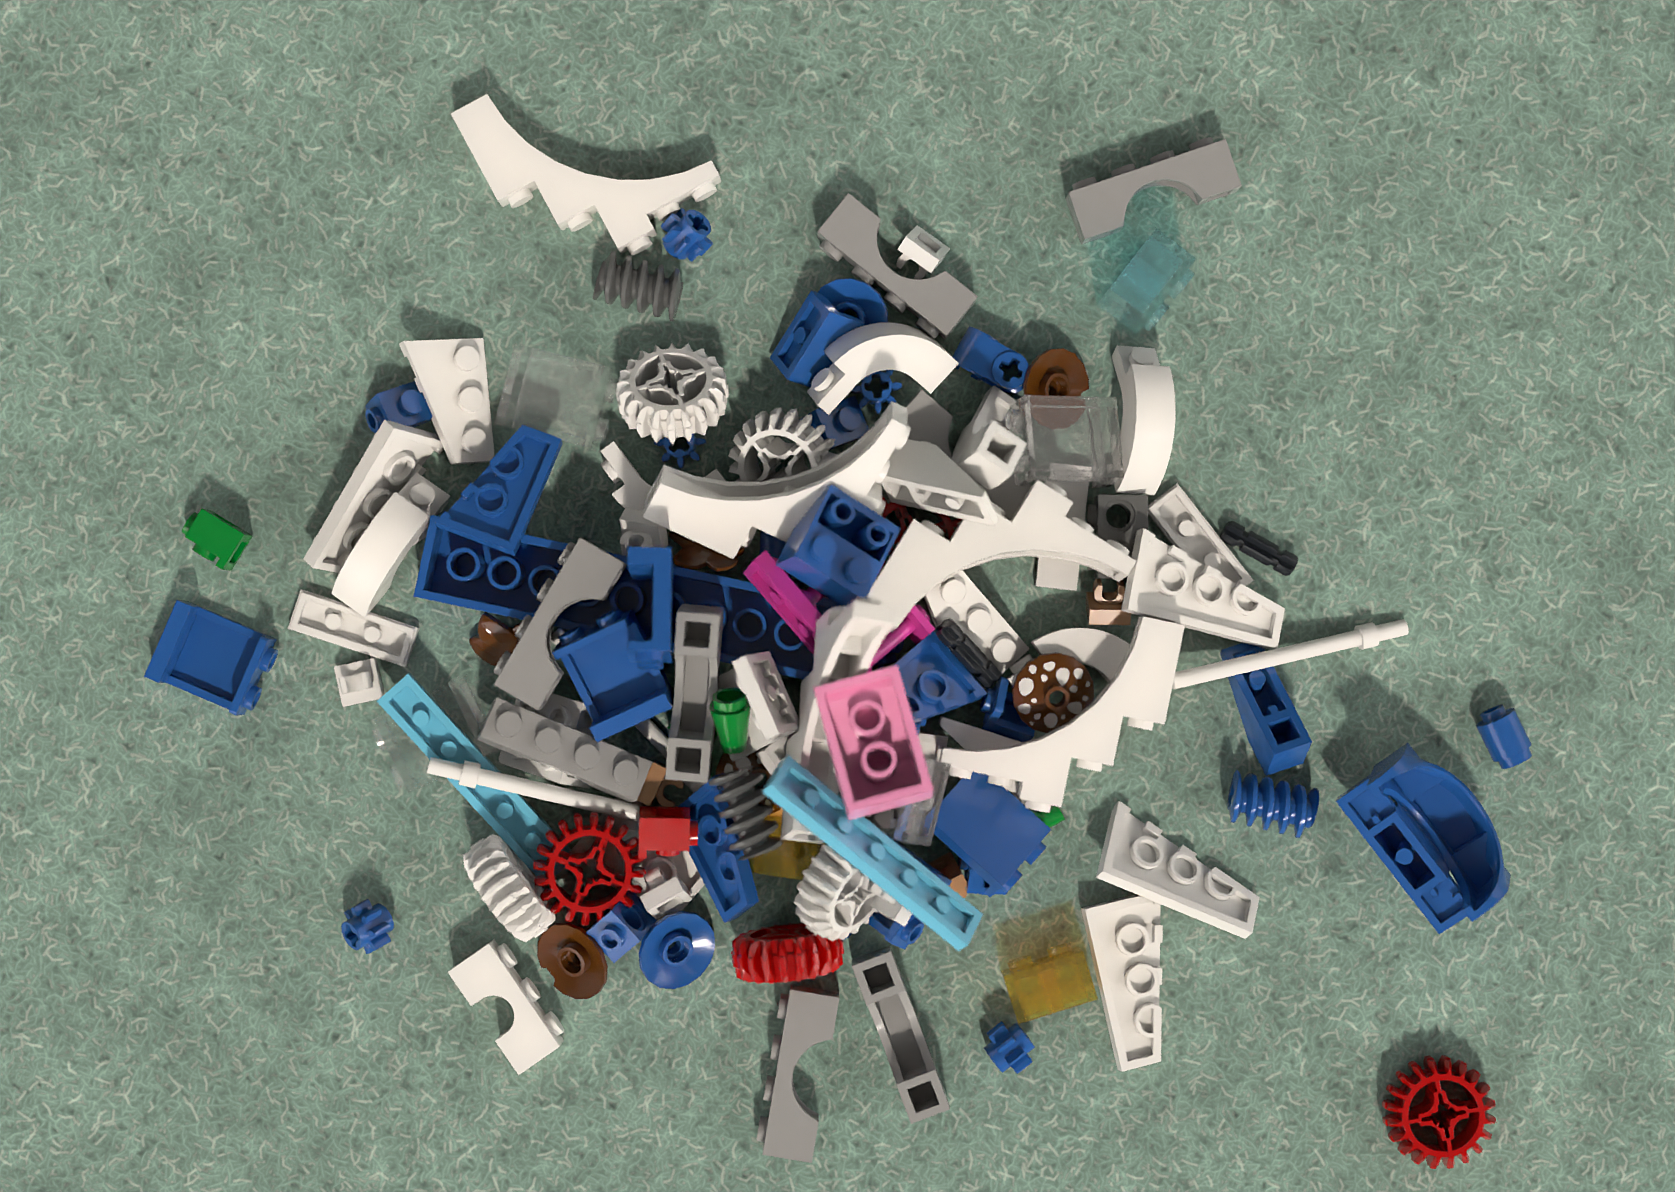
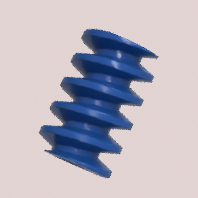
(1272, 803)

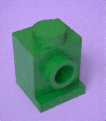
(216, 538)

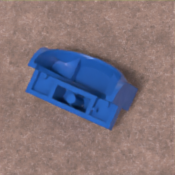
(1428, 833)

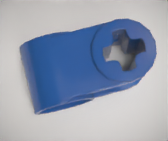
(985, 358)

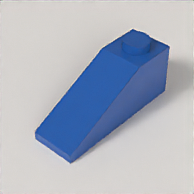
(1267, 714)

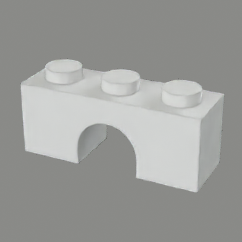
(492, 974)

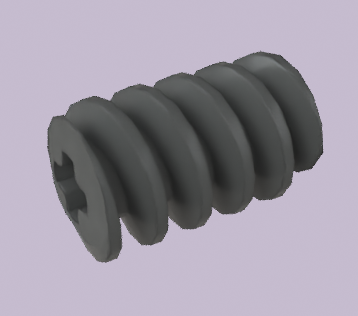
(639, 285)
(746, 812)

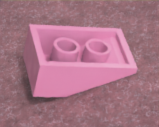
(873, 742)

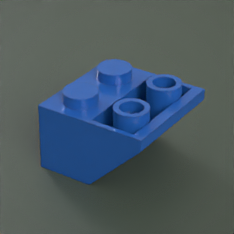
(838, 547)

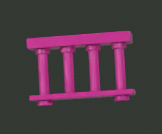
(799, 607)

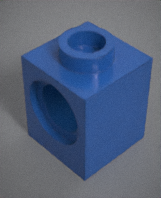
(621, 928)

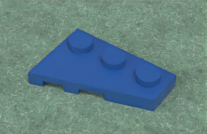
(505, 495)
(936, 680)
(725, 876)

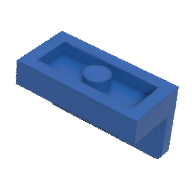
(813, 329)

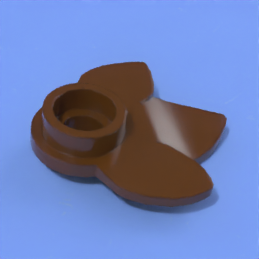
(696, 556)
(493, 639)

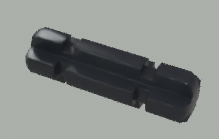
(1259, 548)
(968, 653)

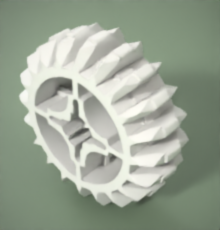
(672, 393)
(759, 436)
(508, 888)
(833, 896)

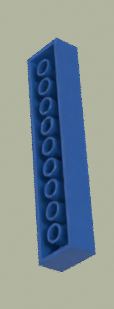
(507, 585)

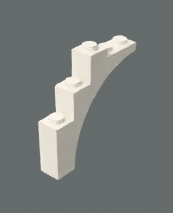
(572, 196)
(728, 513)
(1035, 530)
(843, 649)
(1042, 765)

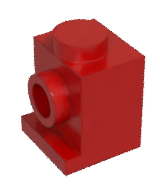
(666, 830)

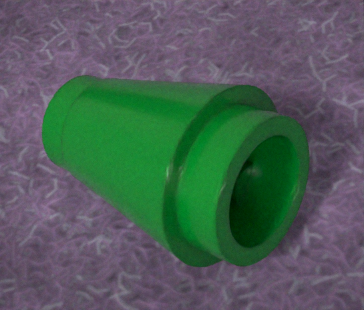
(731, 719)

